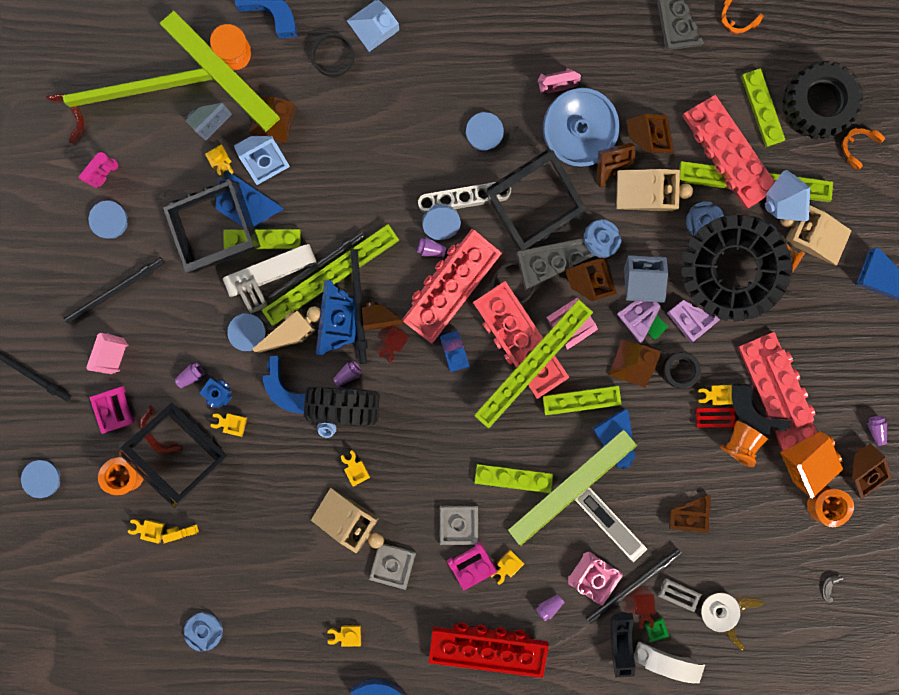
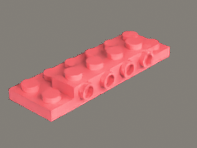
(729, 151)
(450, 285)
(517, 335)
(779, 388)

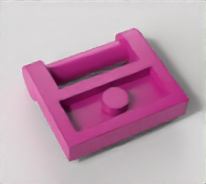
(94, 174)
(106, 411)
(475, 572)

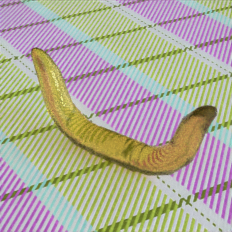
(731, 633)

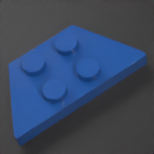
(258, 205)
(337, 319)

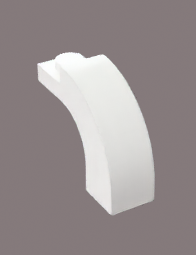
(668, 665)

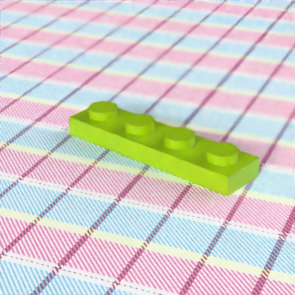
(763, 107)
(267, 238)
(581, 400)
(513, 478)

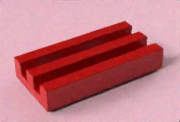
(732, 417)

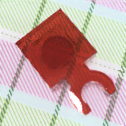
(395, 342)
(645, 607)

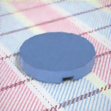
(484, 131)
(701, 215)
(108, 219)
(441, 222)
(602, 238)
(246, 332)
(40, 478)
(203, 631)

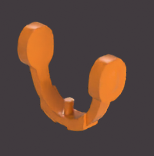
(756, 22)
(852, 161)

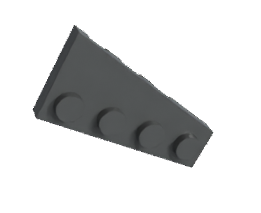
(677, 25)
(547, 261)

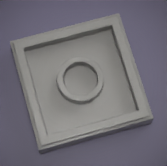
(458, 525)
(392, 566)

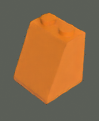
(813, 463)

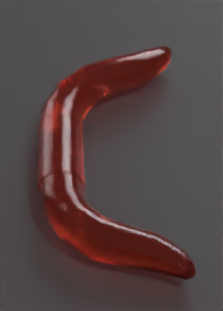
(77, 114)
(151, 440)

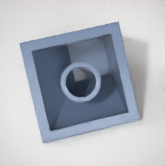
(208, 119)

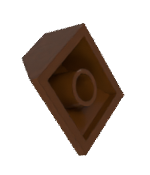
(281, 129)
(651, 133)
(592, 279)
(379, 317)
(634, 363)
(869, 470)

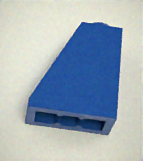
(880, 275)
(454, 351)
(610, 429)

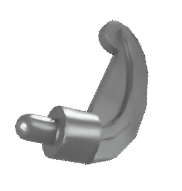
(827, 587)

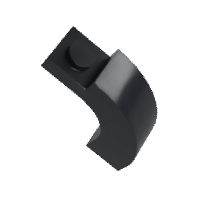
(748, 413)
(621, 644)

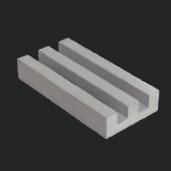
(246, 283)
(664, 587)

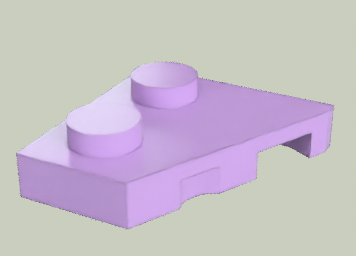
(639, 318)
(691, 320)

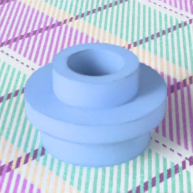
(326, 429)

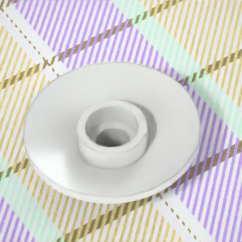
(727, 618)

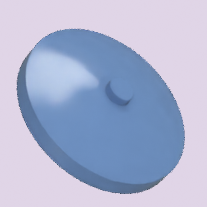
(580, 126)

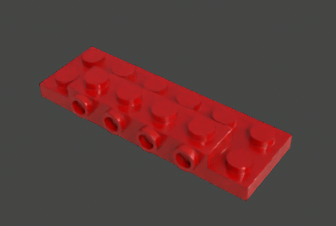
(488, 650)

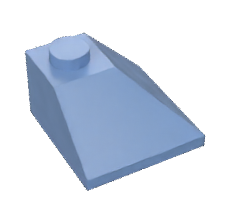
(373, 24)
(261, 157)
(788, 198)

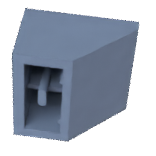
(646, 278)

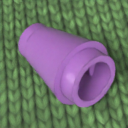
(428, 247)
(191, 374)
(347, 374)
(878, 429)
(548, 608)

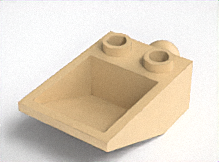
(647, 191)
(819, 236)
(292, 331)
(344, 518)

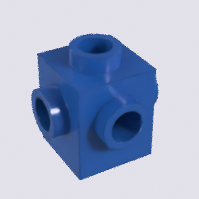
(210, 392)

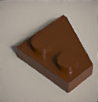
(612, 160)
(691, 516)

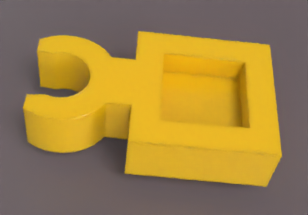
(219, 160)
(719, 394)
(232, 424)
(356, 471)
(150, 530)
(176, 533)
(509, 564)
(349, 635)

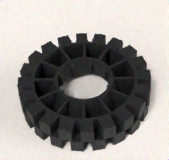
(762, 242)

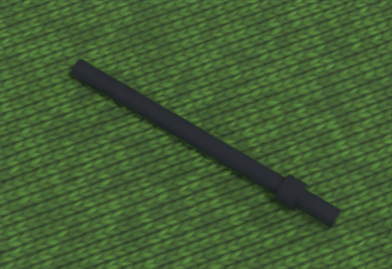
(346, 246)
(146, 271)
(361, 344)
(52, 388)
(663, 563)

